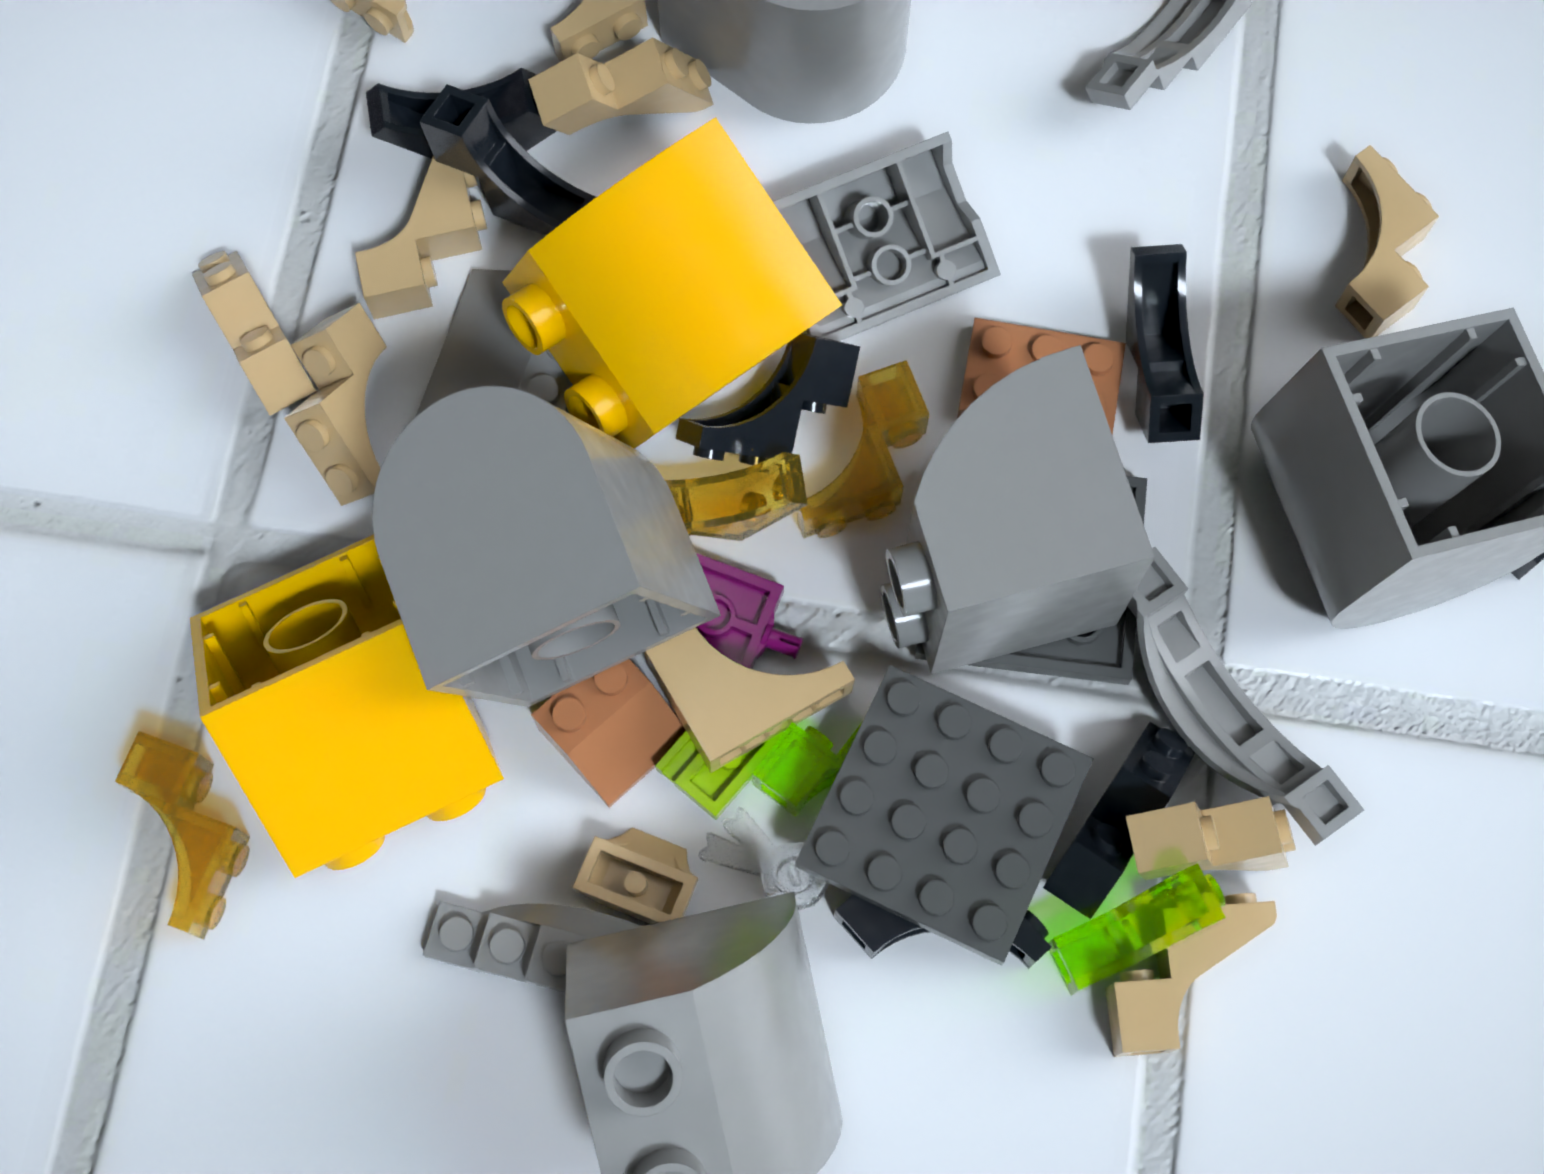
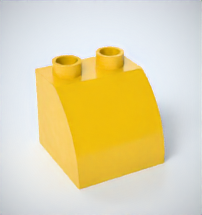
(665, 288)
(331, 715)

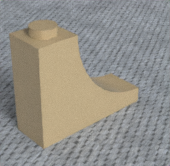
(733, 706)

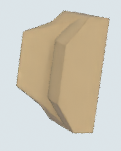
(638, 876)

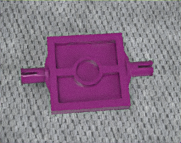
(746, 616)

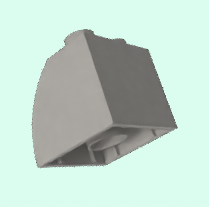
(1018, 524)
(703, 1045)

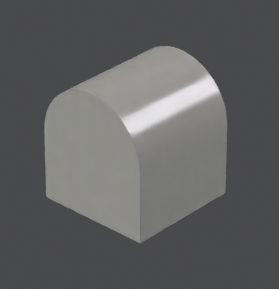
(794, 55)
(1411, 464)
(529, 547)

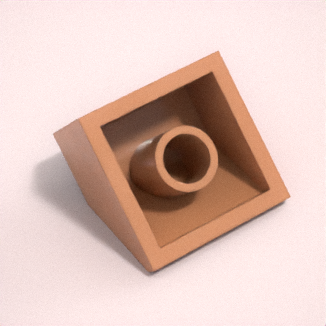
(610, 728)

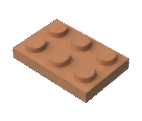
(1004, 347)

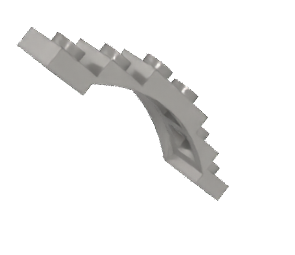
(1176, 39)
(1220, 718)
(516, 939)

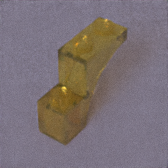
(870, 483)
(742, 500)
(205, 848)

